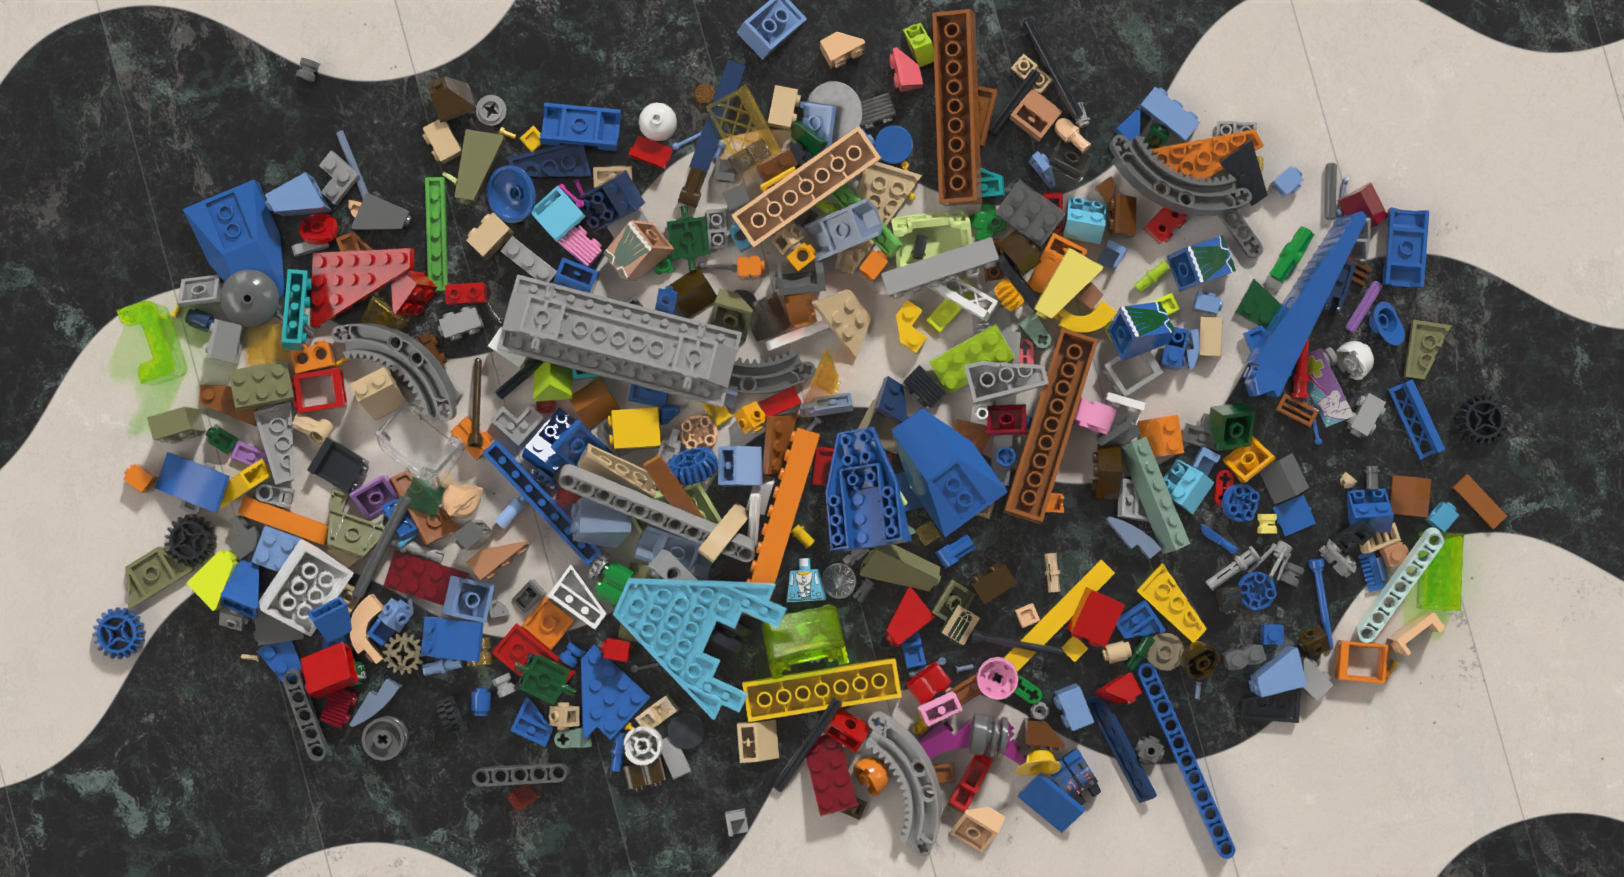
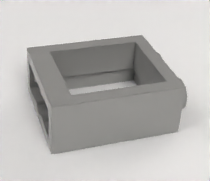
(1118, 388)

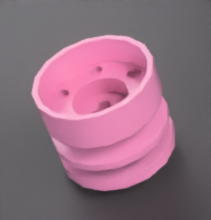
(991, 687)

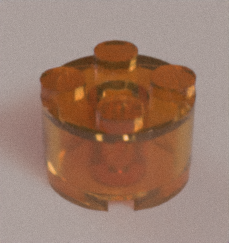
(799, 310)

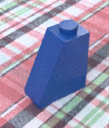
(242, 590)

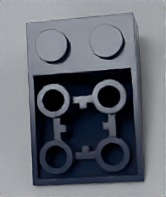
(610, 201)

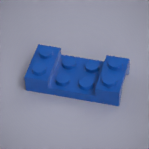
(581, 126)
(1406, 248)

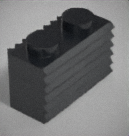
(924, 387)

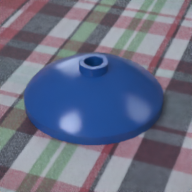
(511, 194)

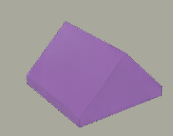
(374, 495)

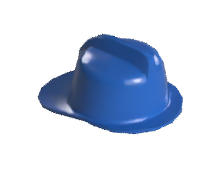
(1387, 324)

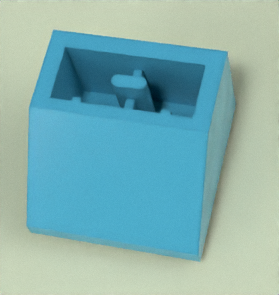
(557, 213)
(1084, 220)
(1187, 485)

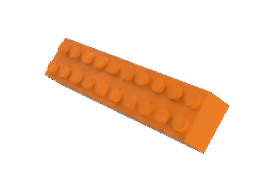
(785, 507)

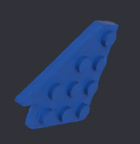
(607, 695)

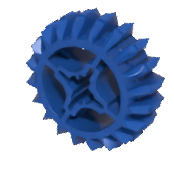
(693, 465)
(104, 626)

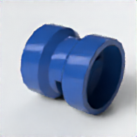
(1006, 456)
(571, 659)

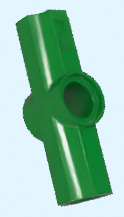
(1291, 254)

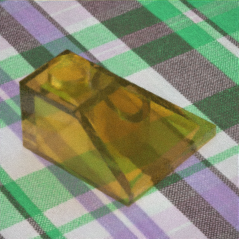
(826, 375)

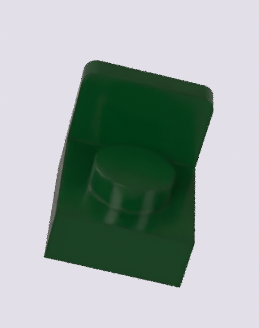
(1156, 136)
(220, 438)

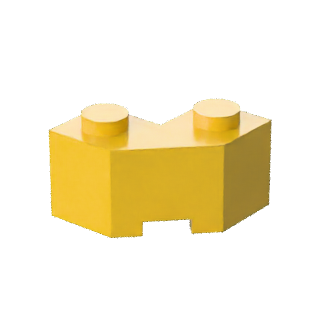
(908, 335)

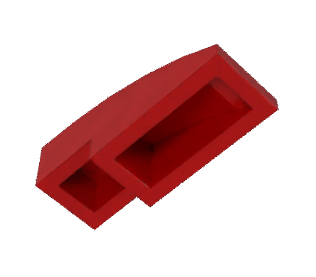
(969, 783)

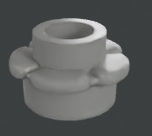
(1039, 706)

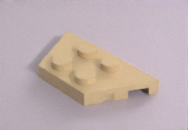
(845, 318)

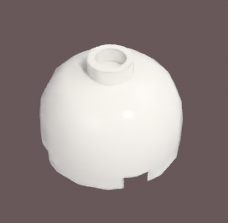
(657, 122)
(1355, 358)
(643, 745)

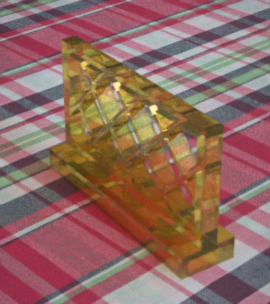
(755, 117)

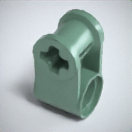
(1033, 329)
(575, 738)

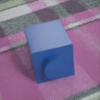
(1272, 634)

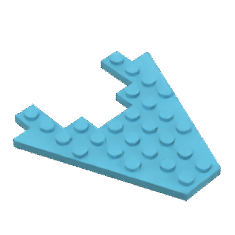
(676, 621)

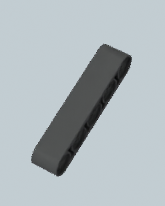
(305, 723)
(511, 778)

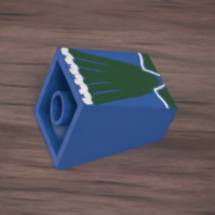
(1201, 263)
(1140, 329)

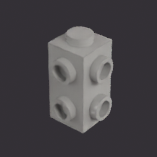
(454, 325)
(1366, 414)

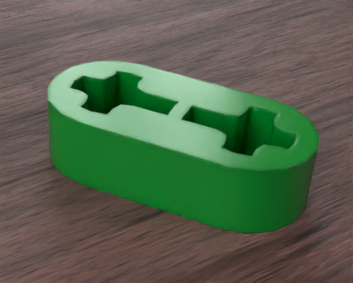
(1022, 693)

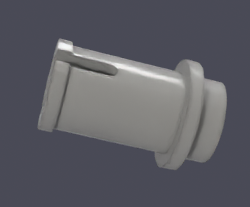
(1083, 121)

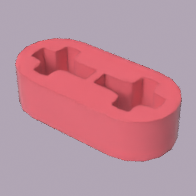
(1029, 352)

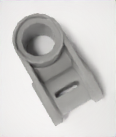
(278, 496)

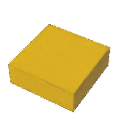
(531, 139)
(1074, 648)

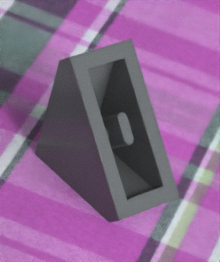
(529, 595)

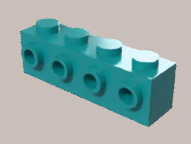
(294, 310)

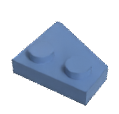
(1040, 165)

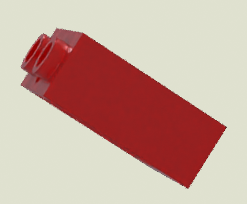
(339, 390)

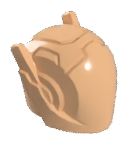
(461, 500)

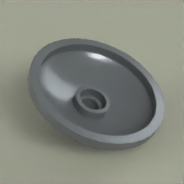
(263, 298)

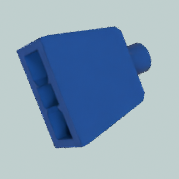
(332, 620)

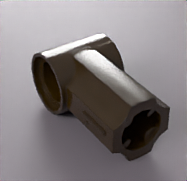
(691, 192)

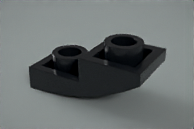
(798, 152)

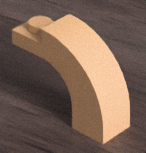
(360, 623)

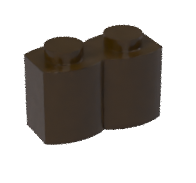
(641, 775)

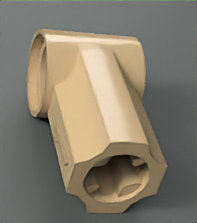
(315, 429)

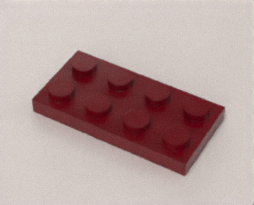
(420, 577)
(830, 776)

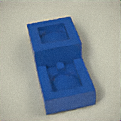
(406, 527)
(913, 652)

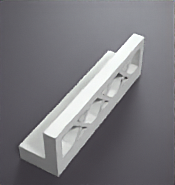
(954, 297)

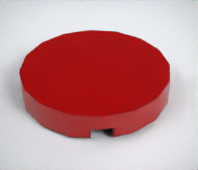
(318, 229)

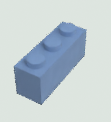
(1169, 114)

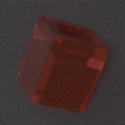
(522, 797)

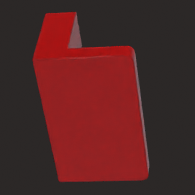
(651, 152)
(780, 402)

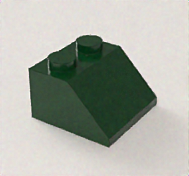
(1231, 425)

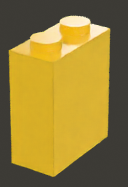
(634, 429)

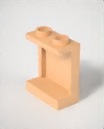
(1411, 629)

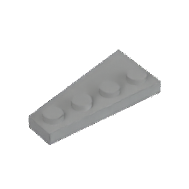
(277, 438)

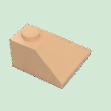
(978, 827)

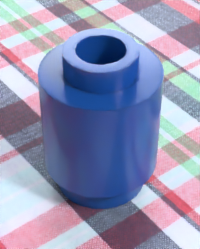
(480, 702)

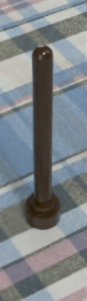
(475, 439)

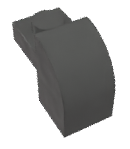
(249, 539)

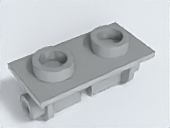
(1344, 563)

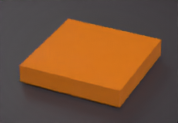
(548, 623)

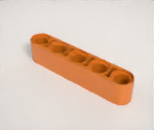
(284, 520)

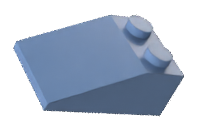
(770, 26)

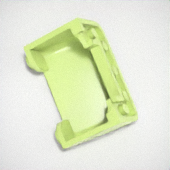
(945, 232)

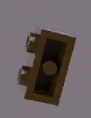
(1020, 252)

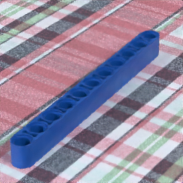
(1186, 770)

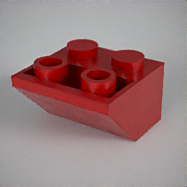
(411, 293)

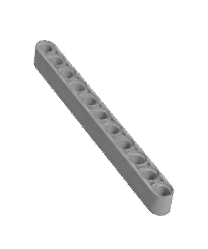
(648, 512)

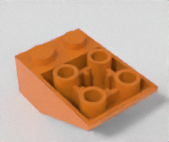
(1050, 259)

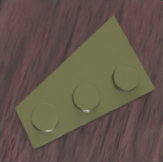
(1423, 346)

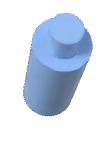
(511, 512)

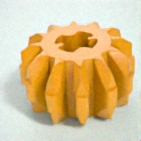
(1008, 295)

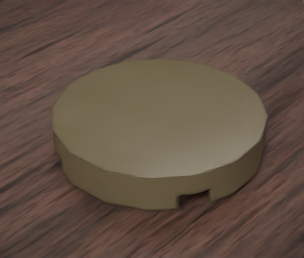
(1165, 652)

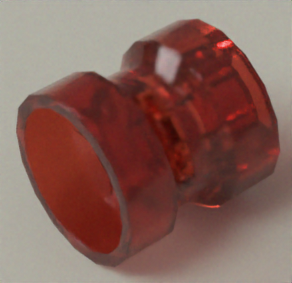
(542, 405)

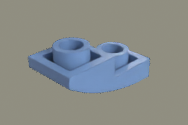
(1190, 356)

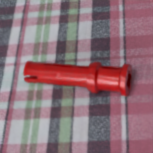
(1301, 378)

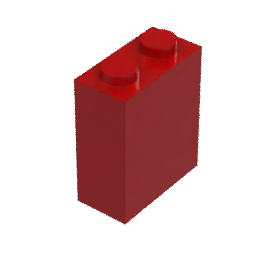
(1095, 617)
(329, 670)

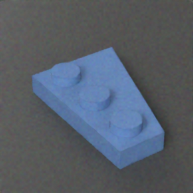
(819, 119)

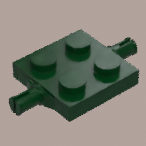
(688, 238)
(545, 679)

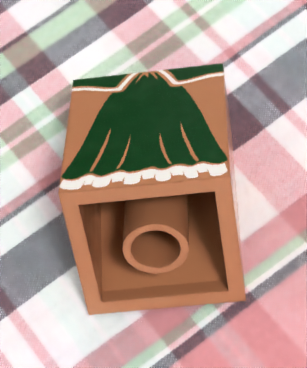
(637, 250)

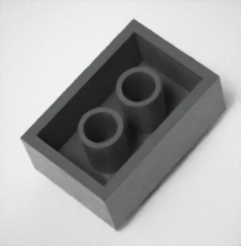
(1030, 212)

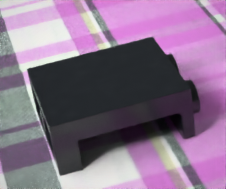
(339, 465)

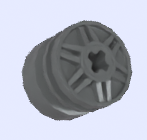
(988, 735)

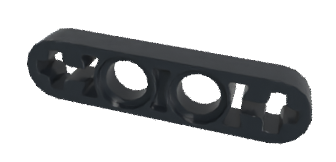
(1018, 281)

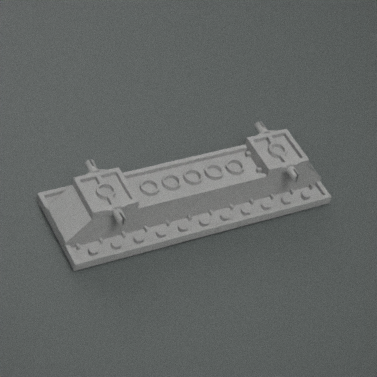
(619, 341)

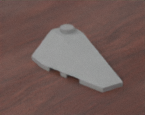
(995, 381)

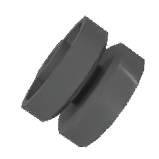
(375, 744)

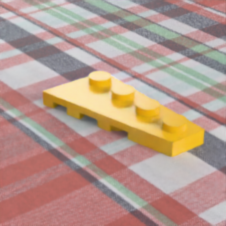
(1168, 599)

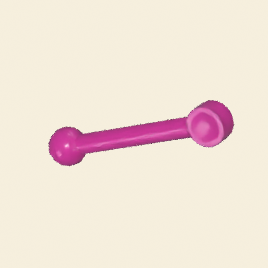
(579, 203)

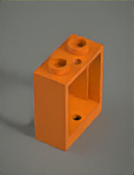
(1342, 662)

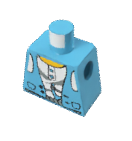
(805, 583)

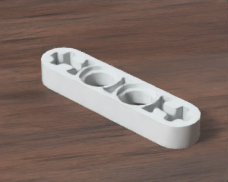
(796, 335)

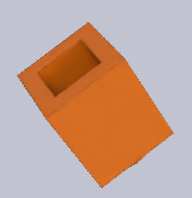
(139, 478)

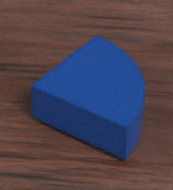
(668, 412)

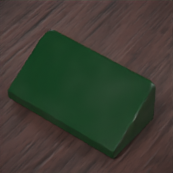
(808, 138)

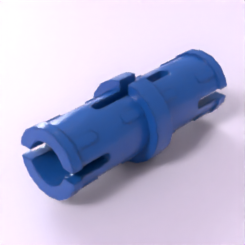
(618, 752)

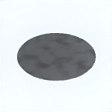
(847, 104)

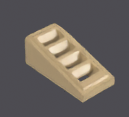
(1370, 545)

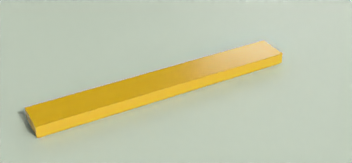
(1059, 614)

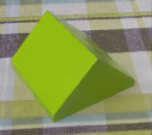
(552, 383)

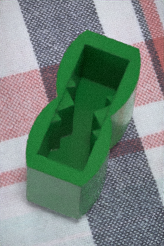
(613, 583)

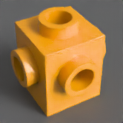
(751, 418)

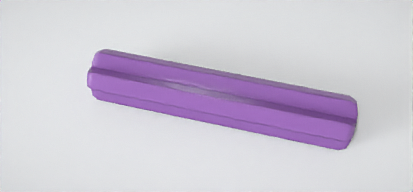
(1364, 306)

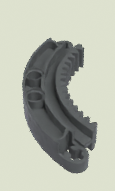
(1146, 174)
(769, 376)
(426, 377)

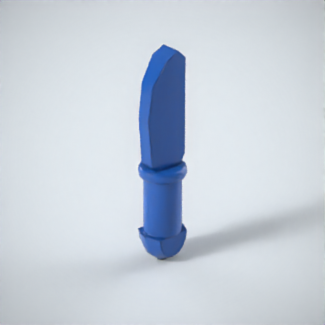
(1212, 535)

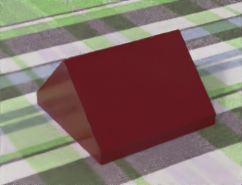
(1364, 200)
(1007, 420)

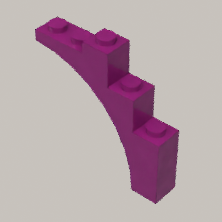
(941, 739)

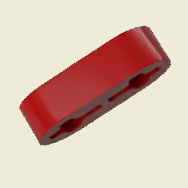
(1218, 487)

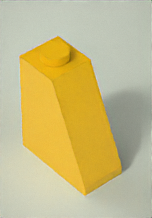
(245, 481)

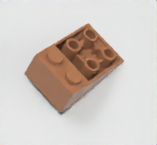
(489, 560)

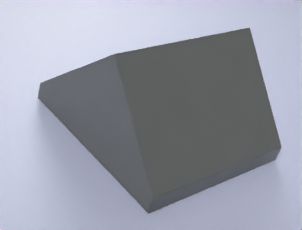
(1283, 479)

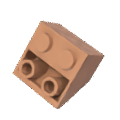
(1035, 114)

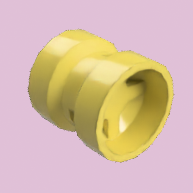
(1267, 523)

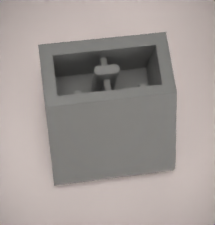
(225, 341)

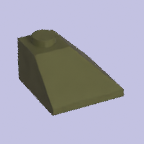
(731, 312)

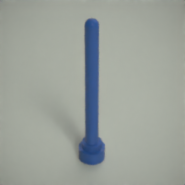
(1316, 566)

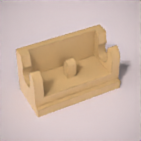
(1210, 337)

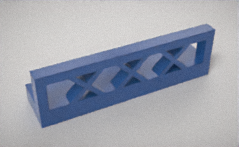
(1423, 419)

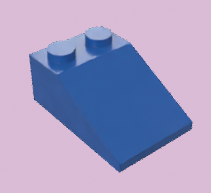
(452, 639)

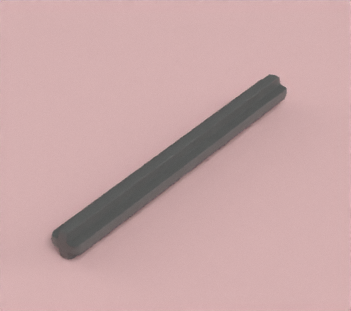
(381, 546)

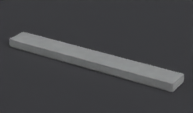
(1000, 441)

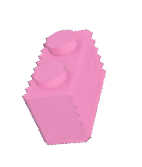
(580, 246)
(940, 708)

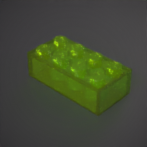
(1442, 580)

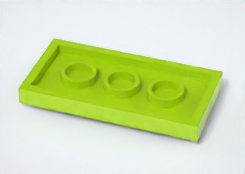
(984, 346)

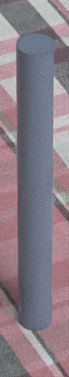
(351, 161)

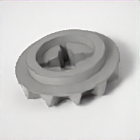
(489, 101)
(599, 566)

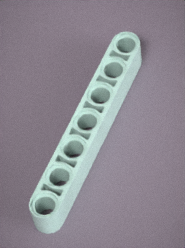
(1400, 575)

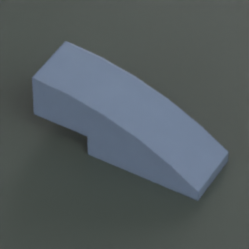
(1133, 536)
(376, 701)

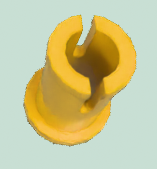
(802, 536)

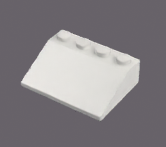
(303, 584)

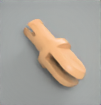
(1070, 133)

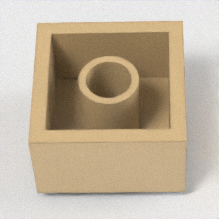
(489, 236)

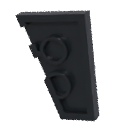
(1244, 166)
(1275, 707)

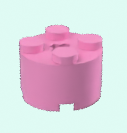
(1094, 416)

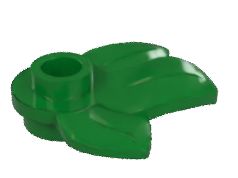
(984, 222)

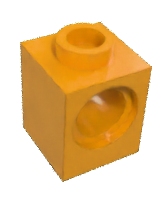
(799, 265)

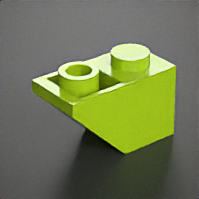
(919, 44)

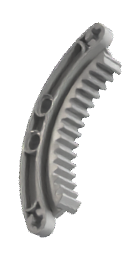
(903, 752)

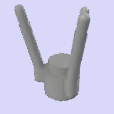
(1282, 552)

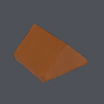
(594, 403)
(1410, 496)

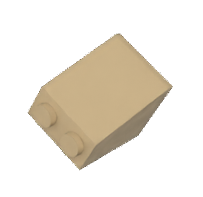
(379, 393)

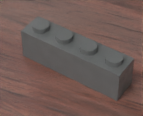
(473, 535)

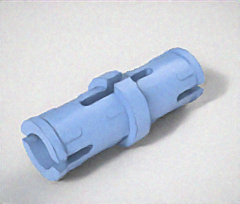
(442, 665)

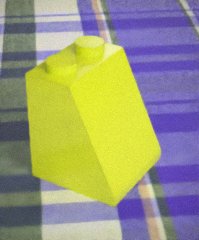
(213, 577)

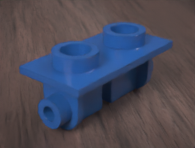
(666, 300)

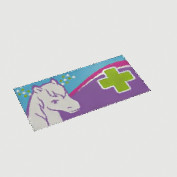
(1326, 390)

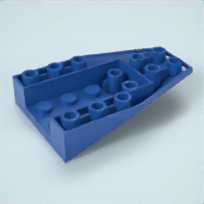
(239, 233)
(945, 471)
(863, 495)

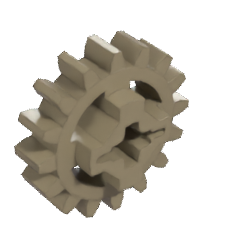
(403, 661)

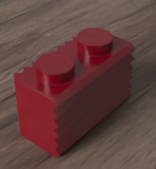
(338, 707)

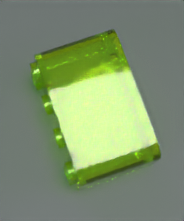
(167, 354)
(804, 638)

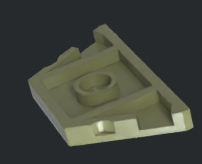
(153, 574)

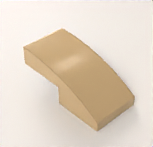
(657, 712)

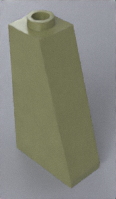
(477, 161)
(900, 567)

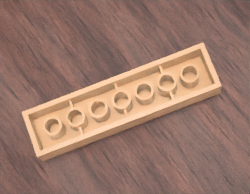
(806, 186)

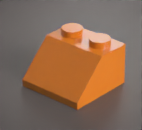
(1163, 435)

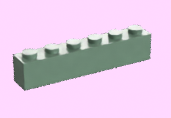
(1154, 495)

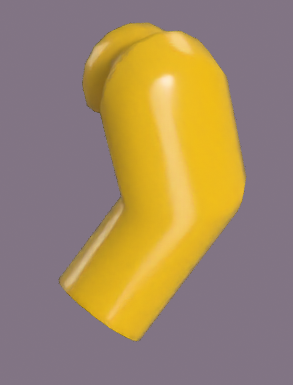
(920, 727)

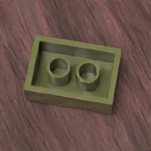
(261, 386)
(176, 424)

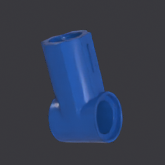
(952, 552)

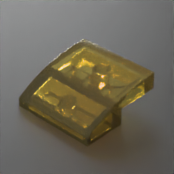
(265, 344)

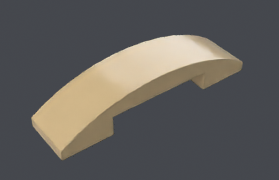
(724, 532)

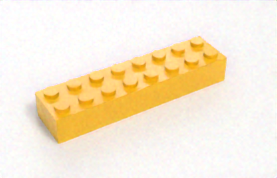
(817, 688)

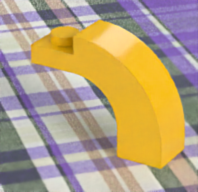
(1086, 324)

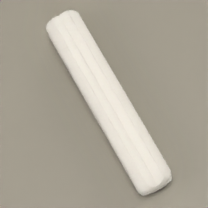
(754, 515)

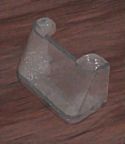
(419, 445)

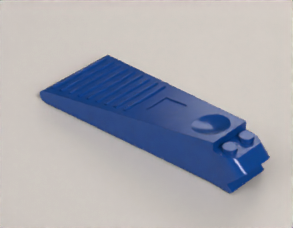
(1293, 322)

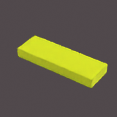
(947, 311)

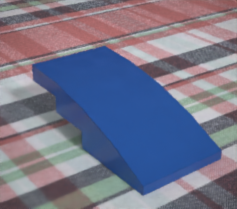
(192, 482)

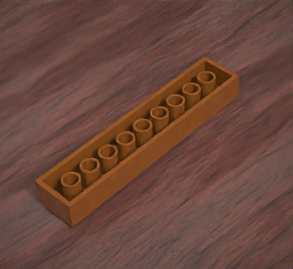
(957, 108)
(1050, 426)

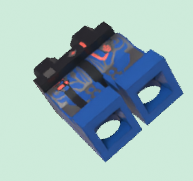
(1080, 779)

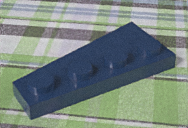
(555, 161)

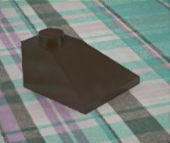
(451, 98)

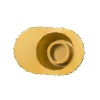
(1037, 762)

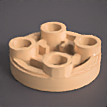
(698, 431)

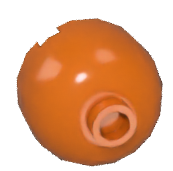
(872, 773)

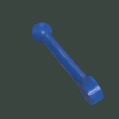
(1318, 441)

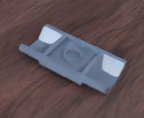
(844, 229)
(684, 550)

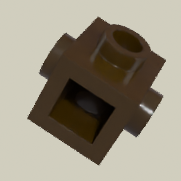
(1313, 642)

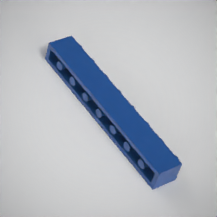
(539, 499)

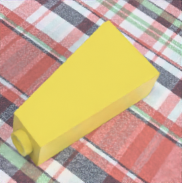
(1067, 281)

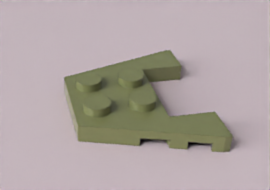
(350, 532)

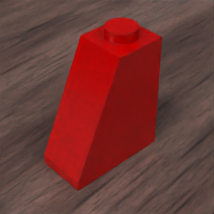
(908, 619)

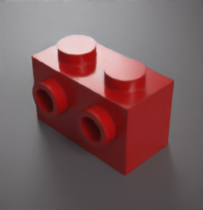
(1163, 224)

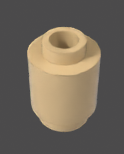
(1117, 652)

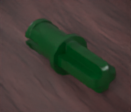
(1140, 652)

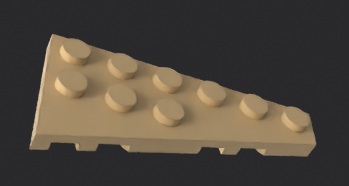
(887, 190)

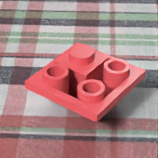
(907, 72)

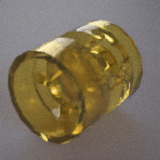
(485, 656)

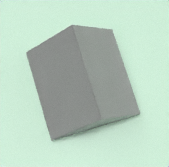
(200, 292)

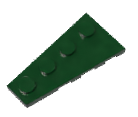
(1258, 305)

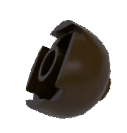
(1199, 660)

